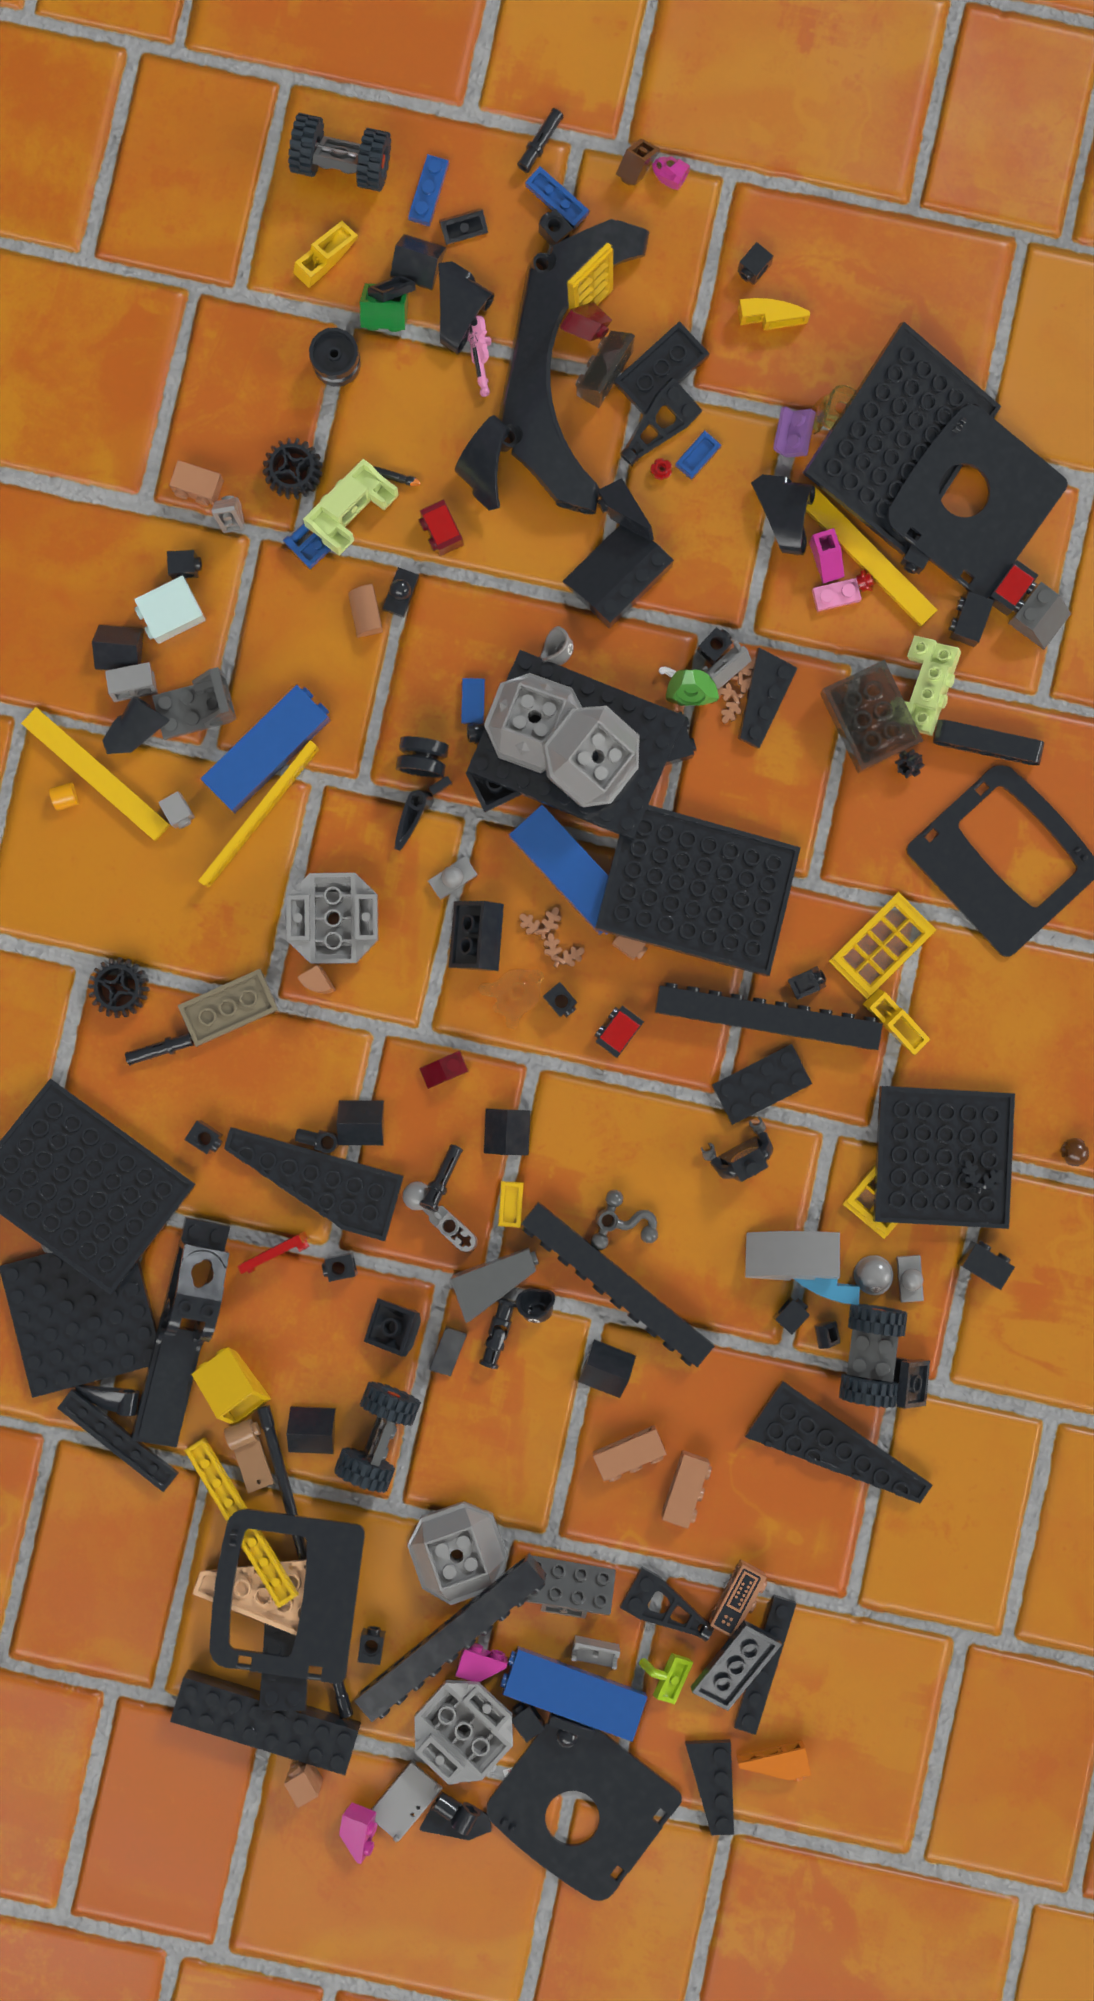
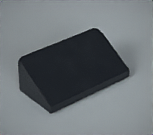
(463, 226)
(448, 1351)

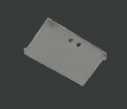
(406, 1796)

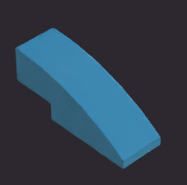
(832, 1290)

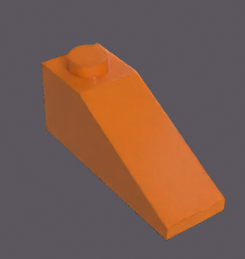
(781, 1761)

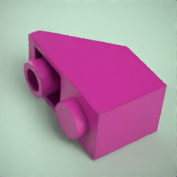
(827, 555)
(479, 1663)
(357, 1831)

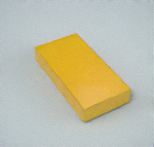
(510, 1204)

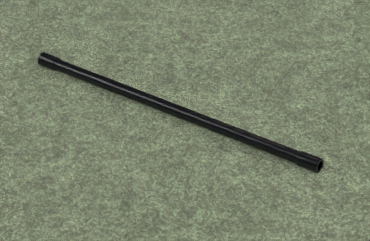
(268, 1426)

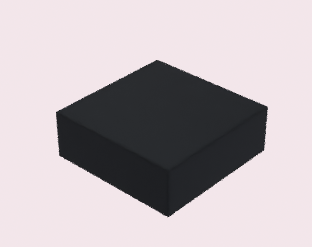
(440, 785)

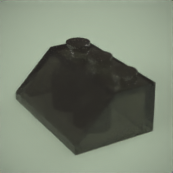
(605, 367)

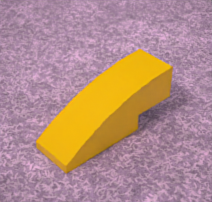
(324, 254)
(771, 313)
(896, 1021)

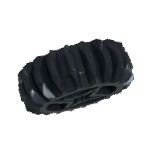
(300, 464)
(136, 994)

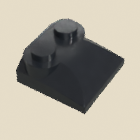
(393, 1327)

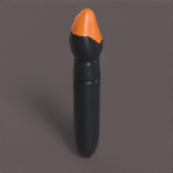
(397, 477)

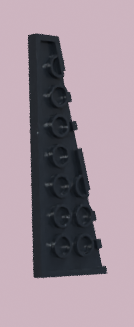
(813, 1434)

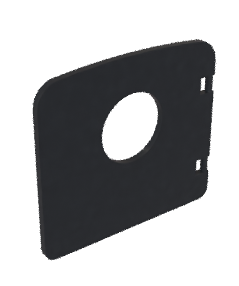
(1018, 500)
(617, 1782)

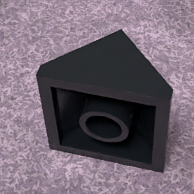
(417, 260)
(117, 647)
(490, 794)
(360, 1122)
(507, 1131)
(607, 1368)
(311, 1430)

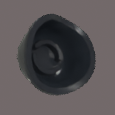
(535, 1304)

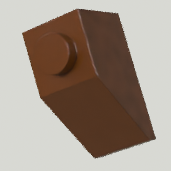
(637, 162)

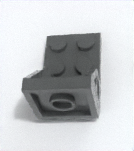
(196, 706)

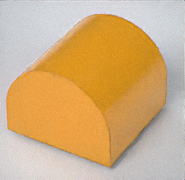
(64, 796)

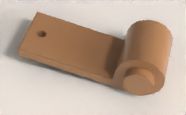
(246, 1444)

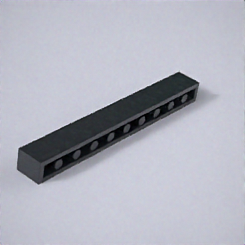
(768, 1017)
(616, 1283)
(451, 1637)

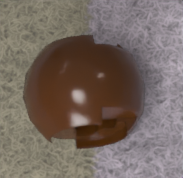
(1075, 1152)

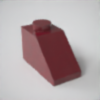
(587, 322)
(444, 1069)

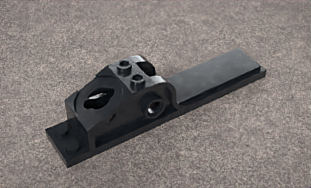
(177, 1347)

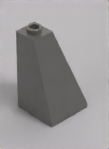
(488, 1282)

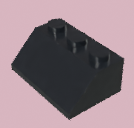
(476, 935)

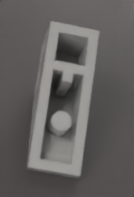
(229, 514)

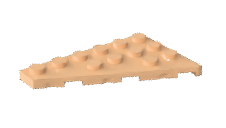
(253, 1598)

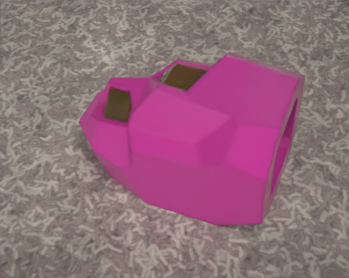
(671, 171)

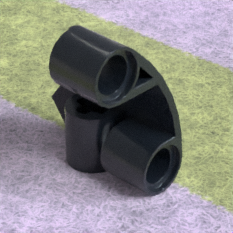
(459, 304)
(480, 461)
(785, 509)

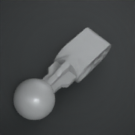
(415, 1193)

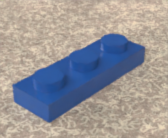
(428, 190)
(556, 197)

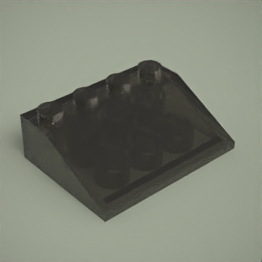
(871, 716)

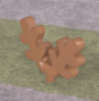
(744, 684)
(733, 707)
(534, 927)
(553, 952)

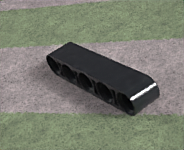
(988, 742)

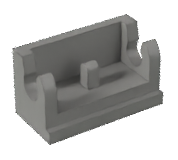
(728, 665)
(131, 681)
(595, 1651)

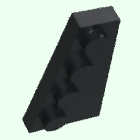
(767, 689)
(713, 1775)

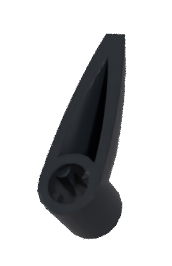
(411, 816)
(114, 1399)

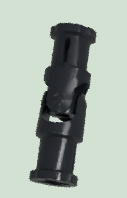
(494, 1343)

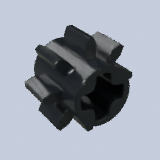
(909, 763)

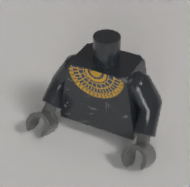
(744, 1159)

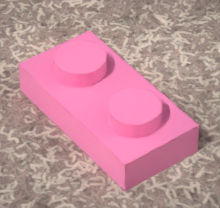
(836, 594)

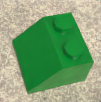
(380, 315)

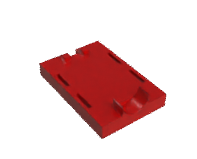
(298, 1241)

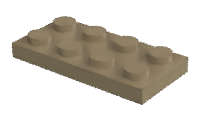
(228, 1007)

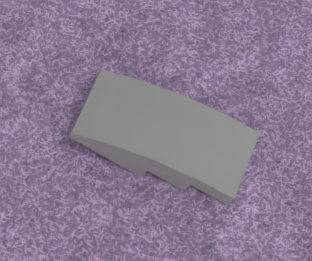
(792, 1255)

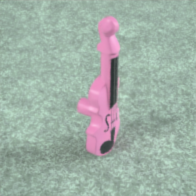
(479, 351)

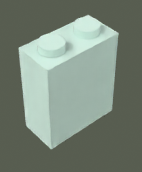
(169, 610)

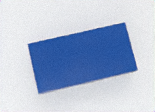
(698, 455)
(473, 700)

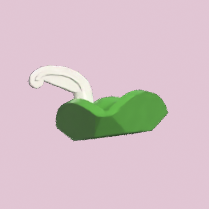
(690, 687)

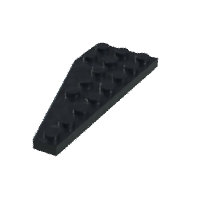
(339, 1189)

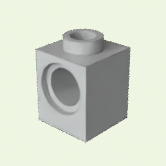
(177, 810)

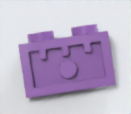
(794, 432)

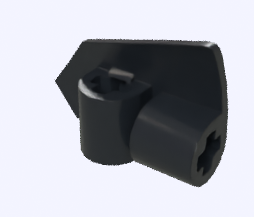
(133, 727)
(455, 1819)

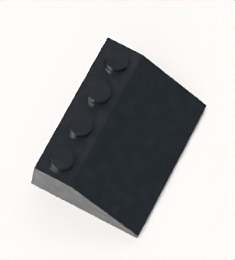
(618, 574)

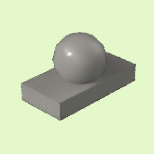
(452, 878)
(910, 1278)

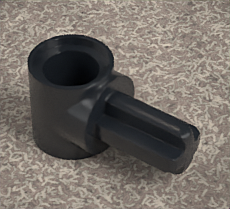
(315, 1139)

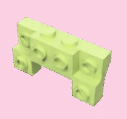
(345, 502)
(933, 681)

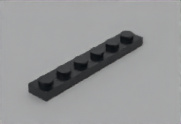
(118, 1440)
(756, 1693)

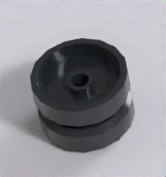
(335, 357)
(422, 757)

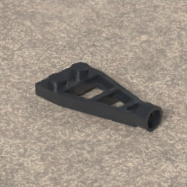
(678, 403)
(642, 1591)

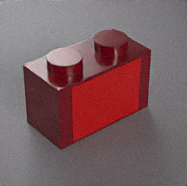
(441, 528)

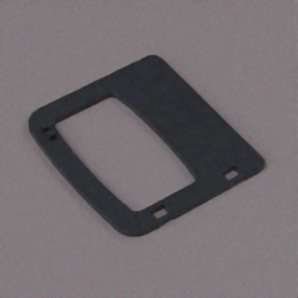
(975, 887)
(327, 1602)

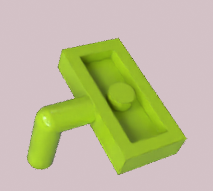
(671, 1679)

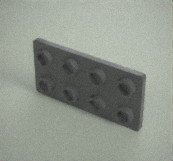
(574, 1588)

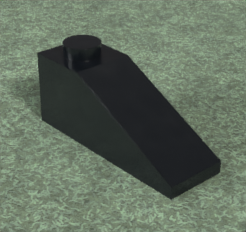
(623, 509)

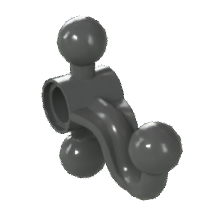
(614, 1199)

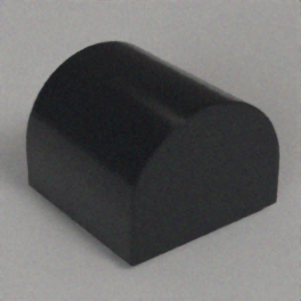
(827, 1334)

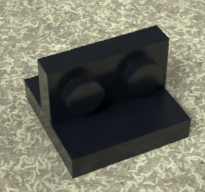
(912, 1381)

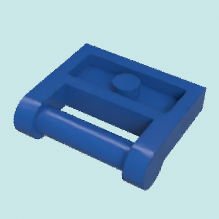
(311, 550)

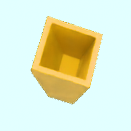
(230, 1386)

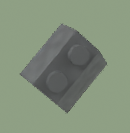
(1041, 615)

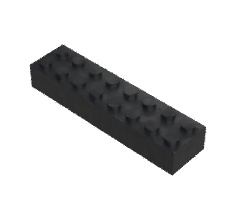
(234, 1714)

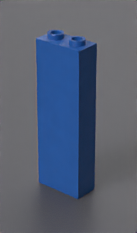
(266, 748)
(562, 862)
(573, 1693)

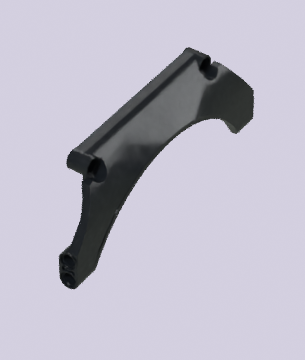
(527, 392)

